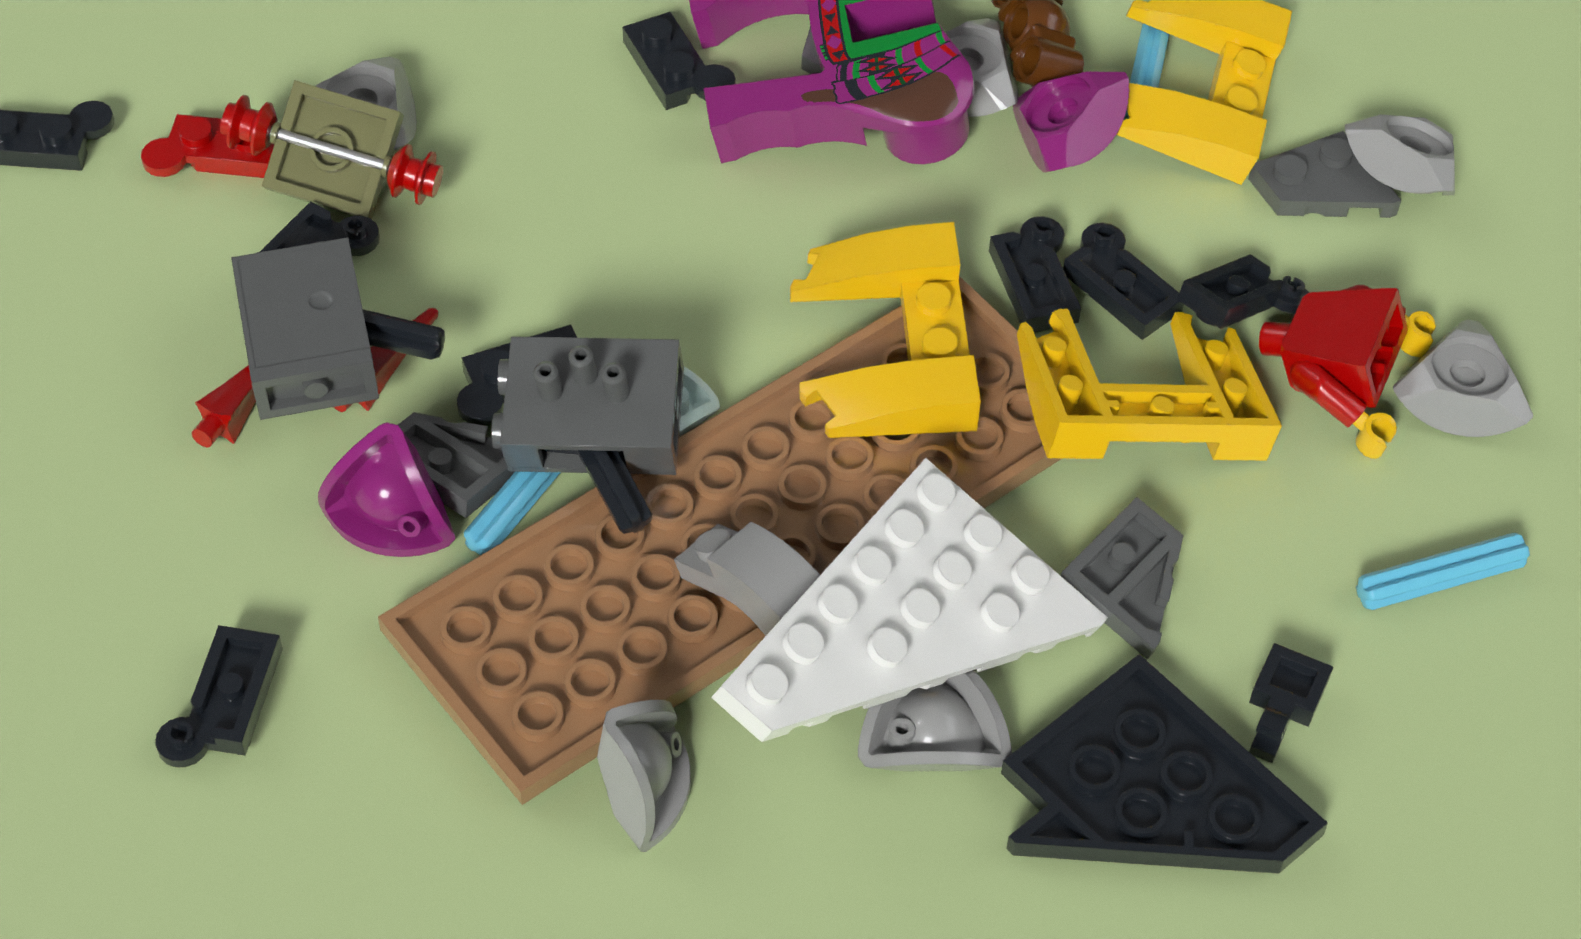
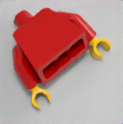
(1344, 352)

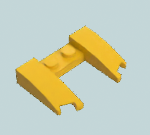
(1228, 128)
(939, 381)
(1080, 416)

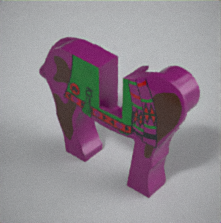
(899, 83)

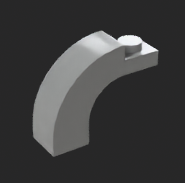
(749, 570)

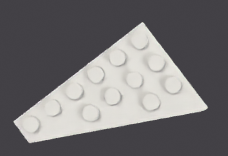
(904, 608)

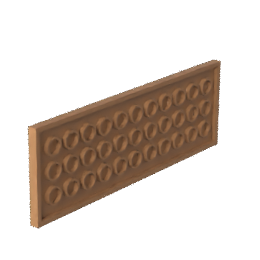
(591, 619)

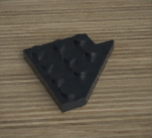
(1153, 783)

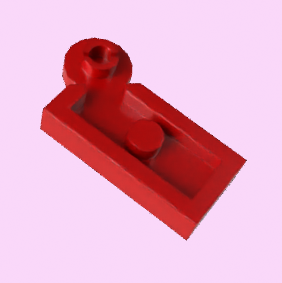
(202, 145)

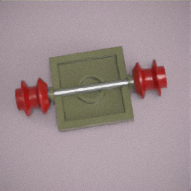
(332, 150)

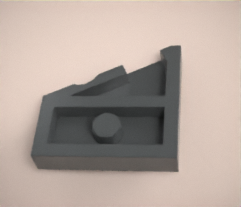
(1321, 180)
(458, 460)
(1130, 574)

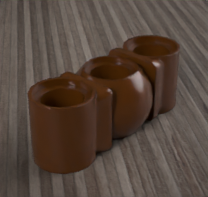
(1039, 40)

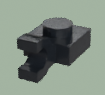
(1287, 690)

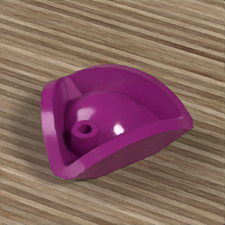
(1072, 117)
(385, 497)

